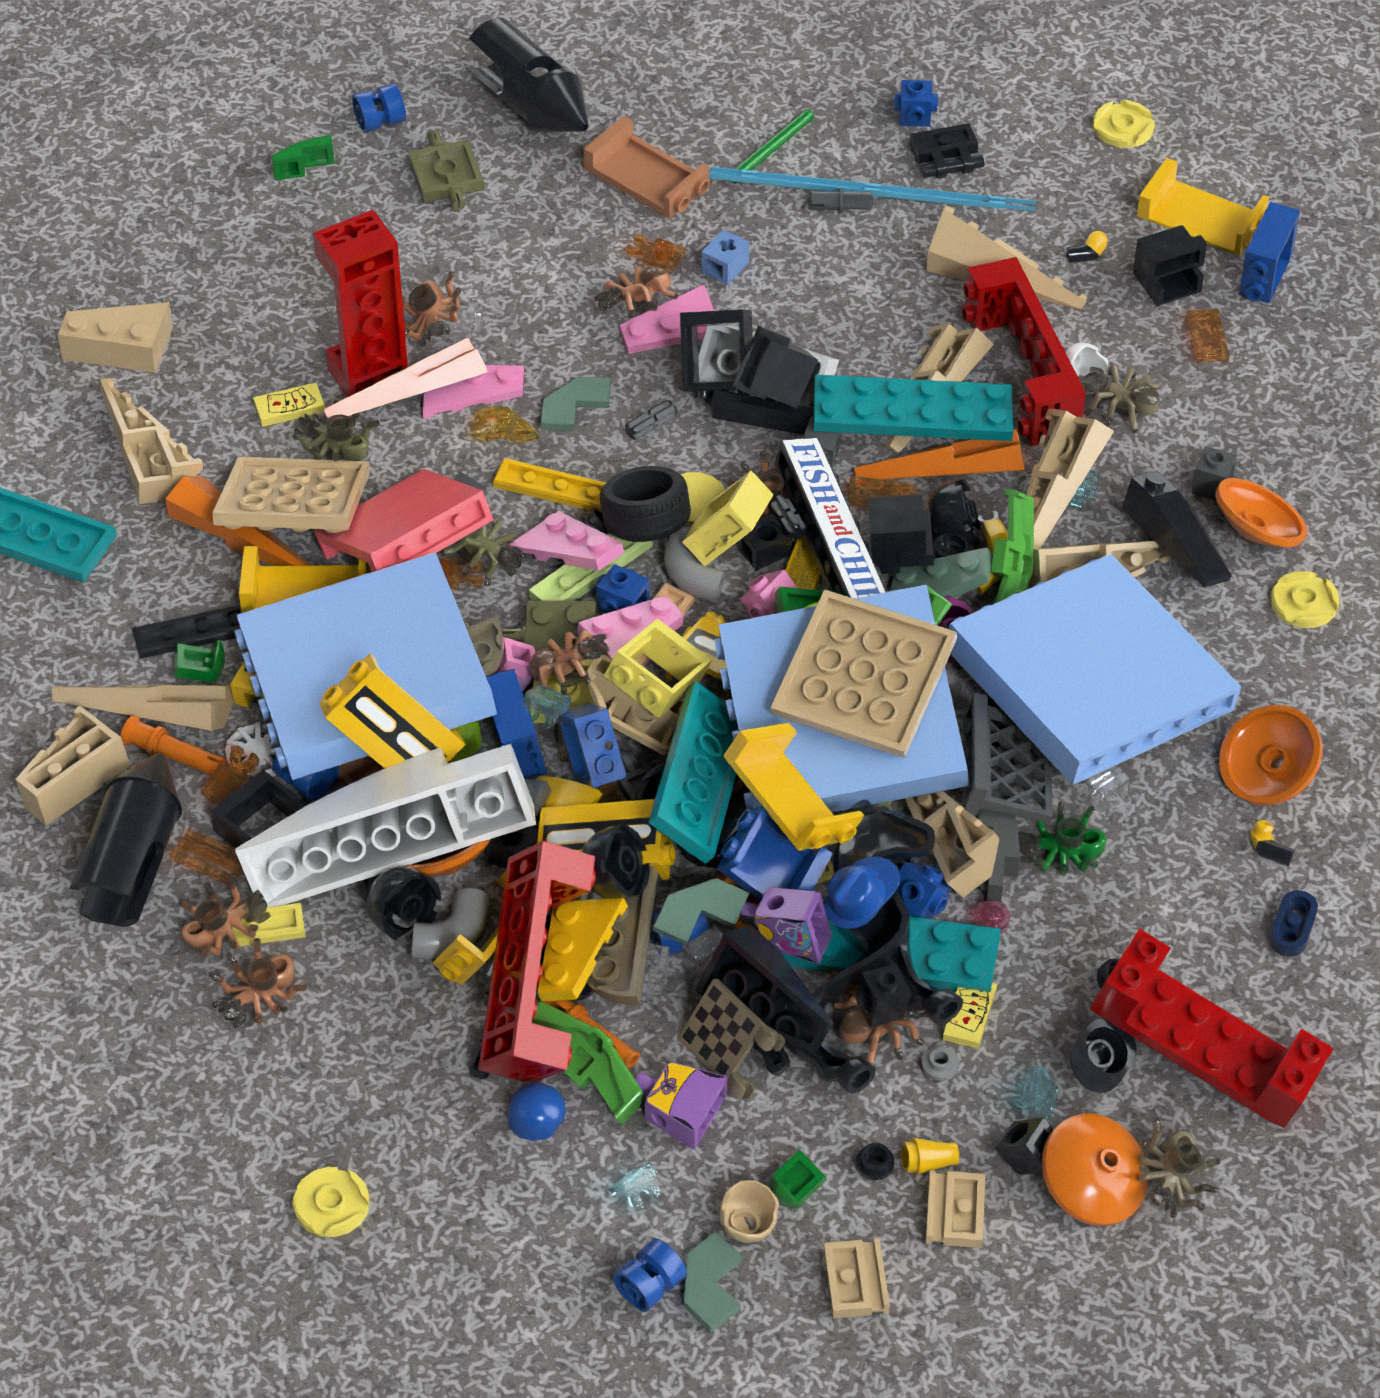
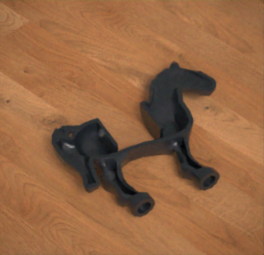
(881, 943)

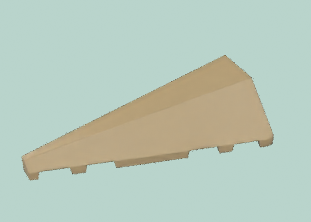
(963, 246)
(948, 359)
(148, 450)
(1066, 459)
(1133, 555)
(185, 705)
(962, 842)

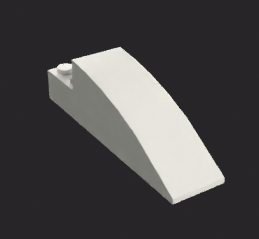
(388, 822)

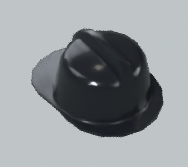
(1102, 1056)

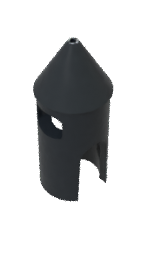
(545, 101)
(128, 843)

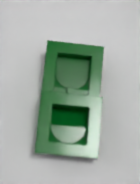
(308, 153)

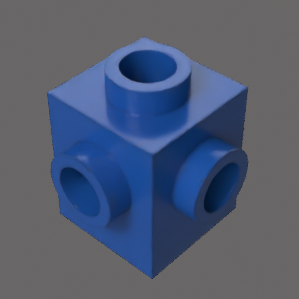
(915, 97)
(621, 589)
(923, 890)

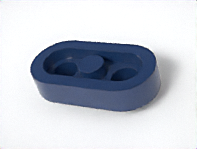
(1292, 924)

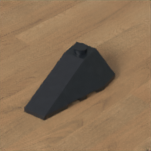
(1175, 526)
(768, 987)

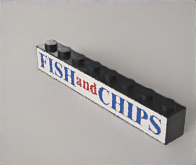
(826, 512)

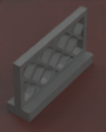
(982, 756)

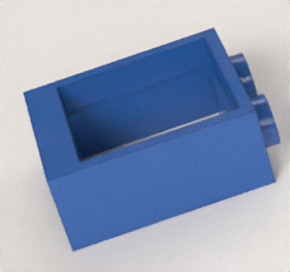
(1269, 252)
(515, 724)
(584, 737)

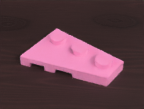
(662, 326)
(498, 384)
(569, 540)
(628, 622)

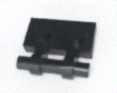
(946, 143)

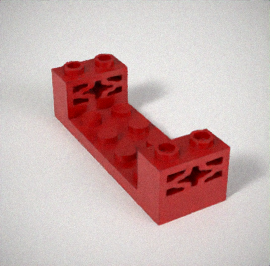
(1003, 296)
(369, 303)
(534, 882)
(1206, 1037)

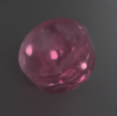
(992, 915)

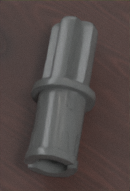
(841, 200)

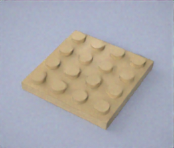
(291, 494)
(864, 673)

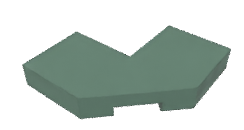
(560, 406)
(711, 898)
(703, 1294)

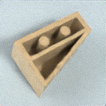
(71, 767)

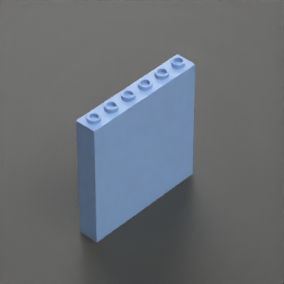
(313, 639)
(1092, 668)
(835, 767)

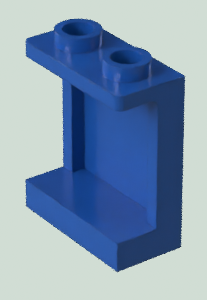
(766, 858)

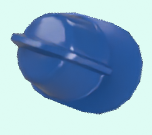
(860, 891)

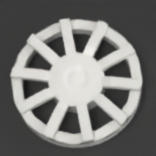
(257, 745)

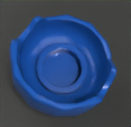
(536, 1111)

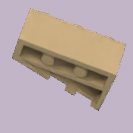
(117, 336)

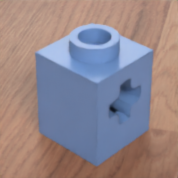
(726, 252)

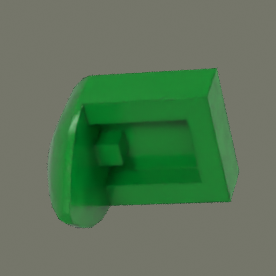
(199, 662)
(796, 1180)

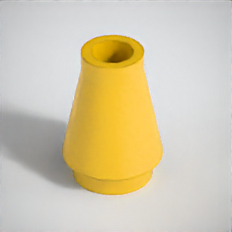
(926, 1155)

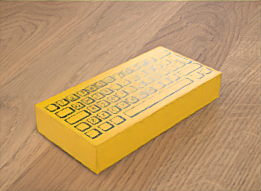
(802, 566)

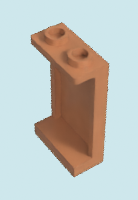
(644, 170)

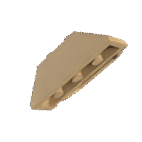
(629, 715)

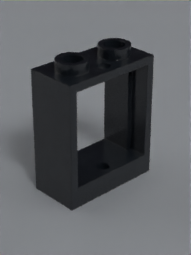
(689, 347)
(249, 800)

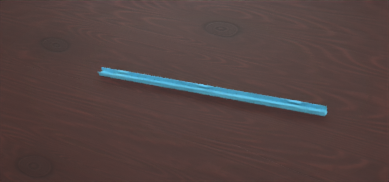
(877, 189)

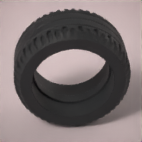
(645, 503)

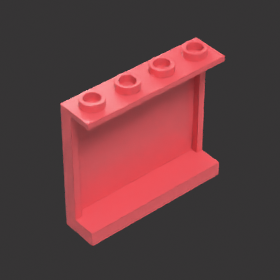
(409, 521)

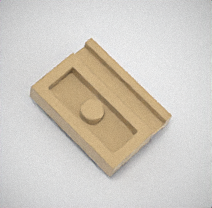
(956, 1209)
(856, 1278)

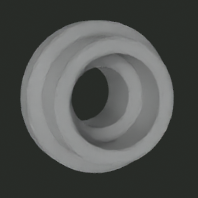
(940, 1071)

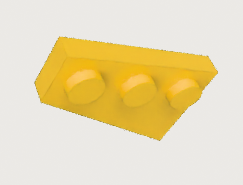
(573, 943)

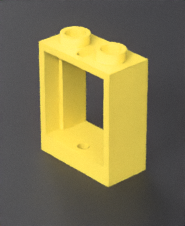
(728, 514)
(658, 644)

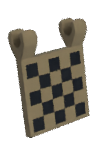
(724, 1033)

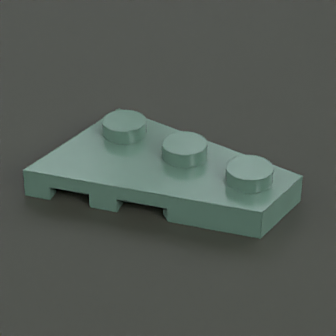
(949, 574)

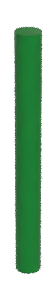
(776, 141)

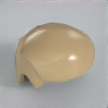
(748, 1200)

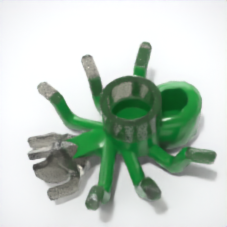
(1071, 841)

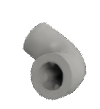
(689, 573)
(467, 918)

